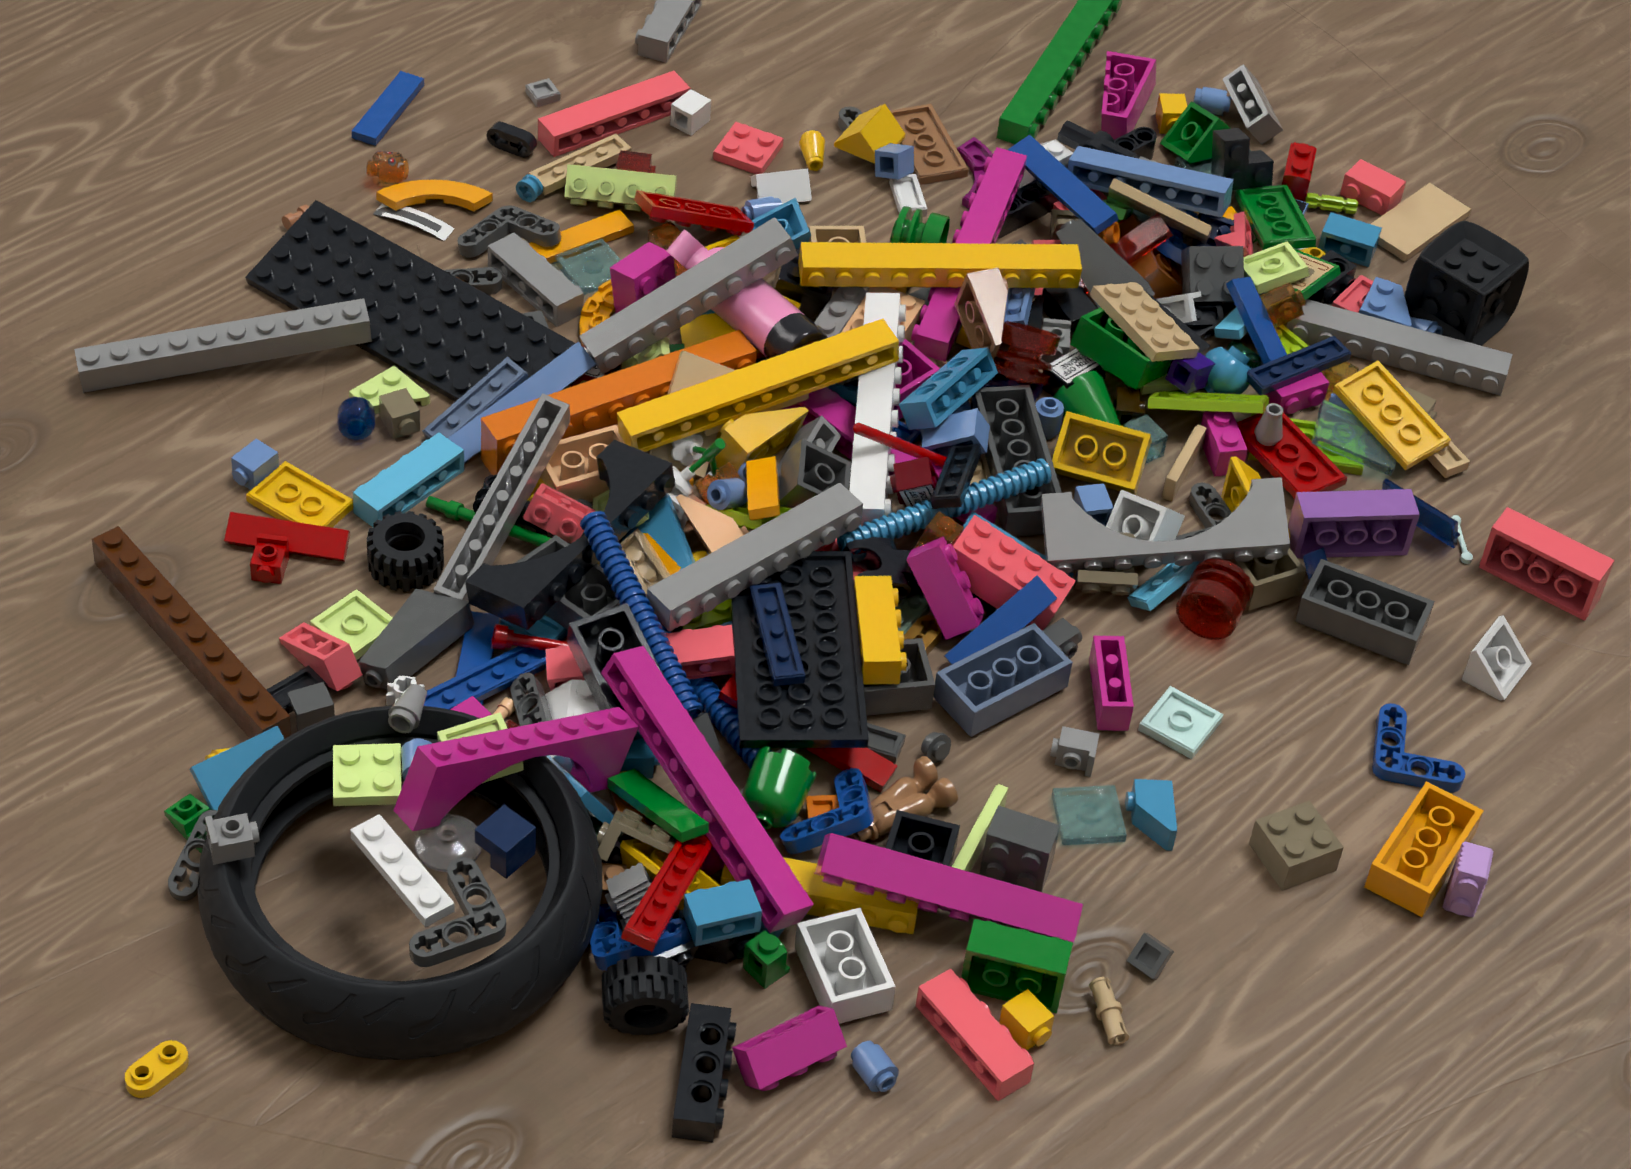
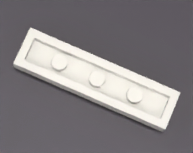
(402, 870)

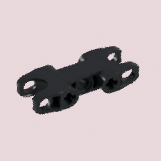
(885, 560)

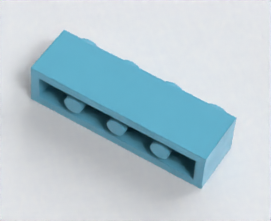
(409, 479)

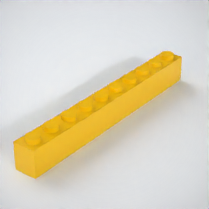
(936, 264)
(758, 386)

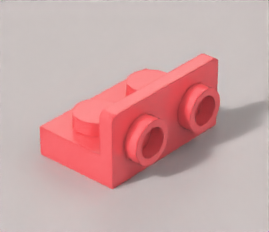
(557, 513)

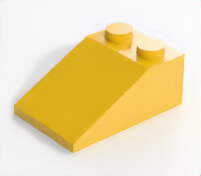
(759, 435)

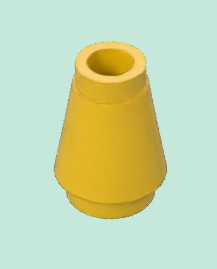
(812, 147)

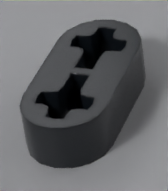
(511, 139)

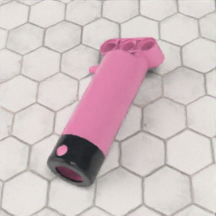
(757, 310)

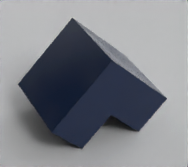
(507, 840)

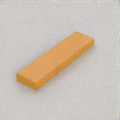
(605, 227)
(762, 488)

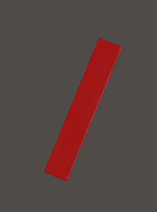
(874, 767)
(666, 892)

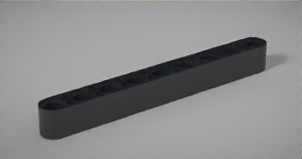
(1036, 201)

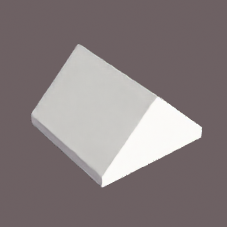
(1497, 661)

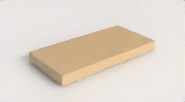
(1151, 206)
(1419, 221)
(689, 372)

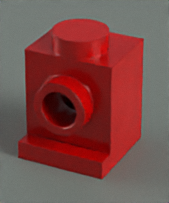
(269, 558)

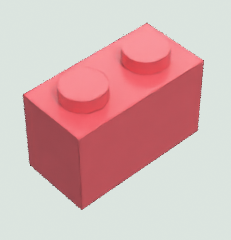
(1372, 187)

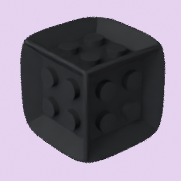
(1467, 282)

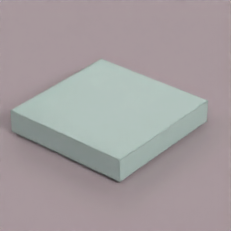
(1180, 722)

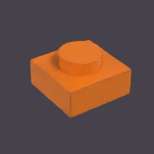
(820, 804)

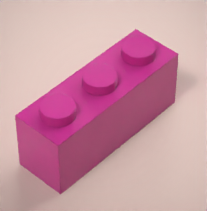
(945, 587)
(1111, 683)
(789, 1048)

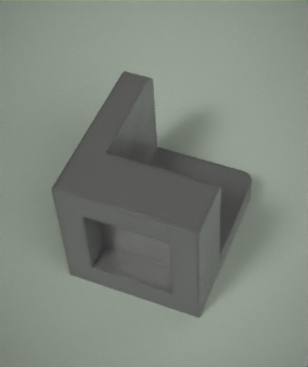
(311, 704)

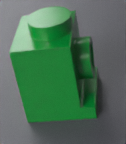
(771, 954)

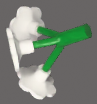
(688, 450)

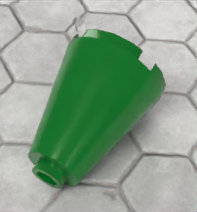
(1088, 398)

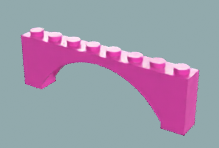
(452, 768)

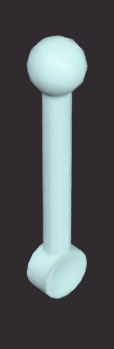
(1466, 557)

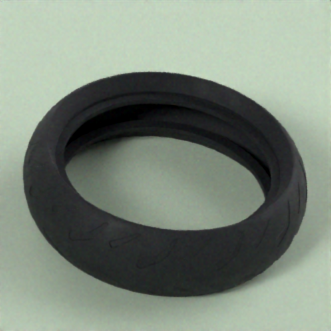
(398, 1016)

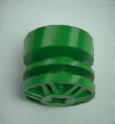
(914, 231)

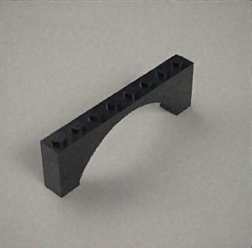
(530, 588)

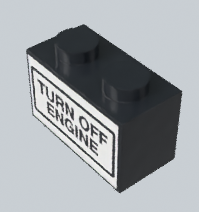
(1068, 367)

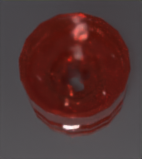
(1026, 352)
(1214, 599)

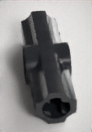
(1075, 136)

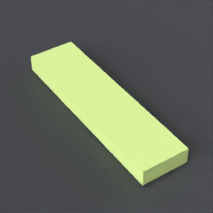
(977, 836)

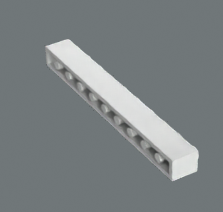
(875, 408)

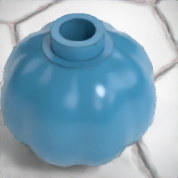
(1229, 372)

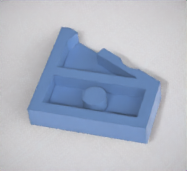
(1386, 302)

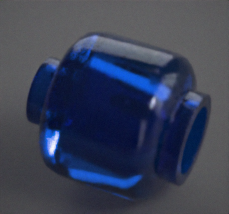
(356, 418)

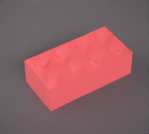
(1546, 563)
(1003, 567)

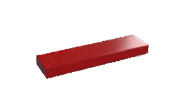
(302, 537)

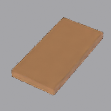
(934, 151)

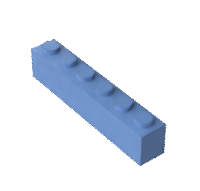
(1167, 183)

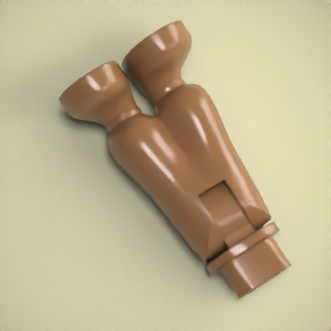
(909, 796)

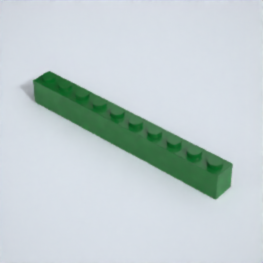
(1055, 69)

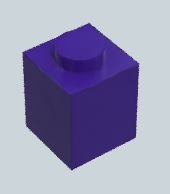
(1190, 373)

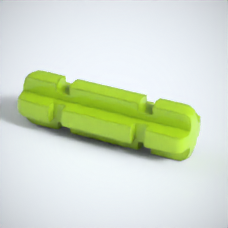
(1332, 203)

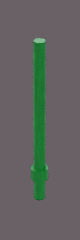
(457, 511)

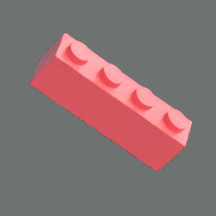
(975, 1034)

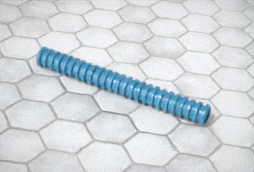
(977, 496)

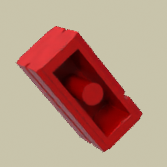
(1299, 169)

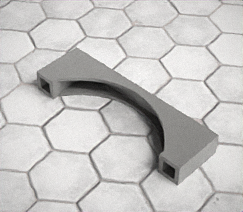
(1080, 542)

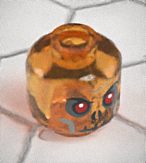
(387, 168)

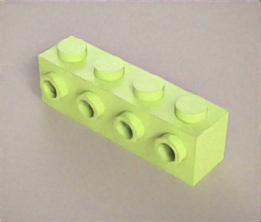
(614, 186)

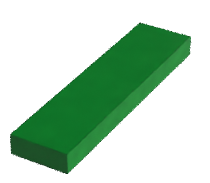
(658, 805)

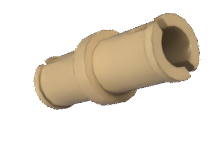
(1109, 1011)

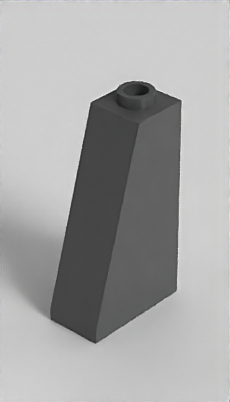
(1098, 260)
(415, 636)

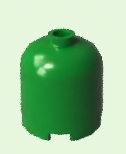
(778, 787)

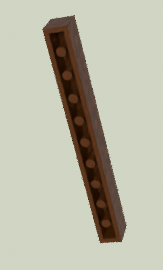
(188, 635)

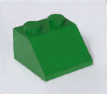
(1193, 134)

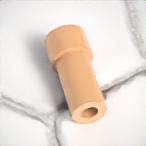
(506, 707)

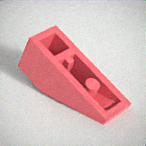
(324, 654)

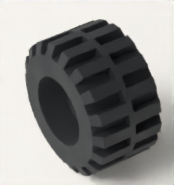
(405, 551)
(645, 995)

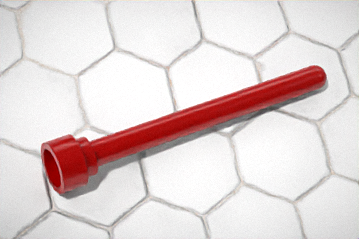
(898, 444)
(506, 637)

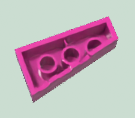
(1126, 91)

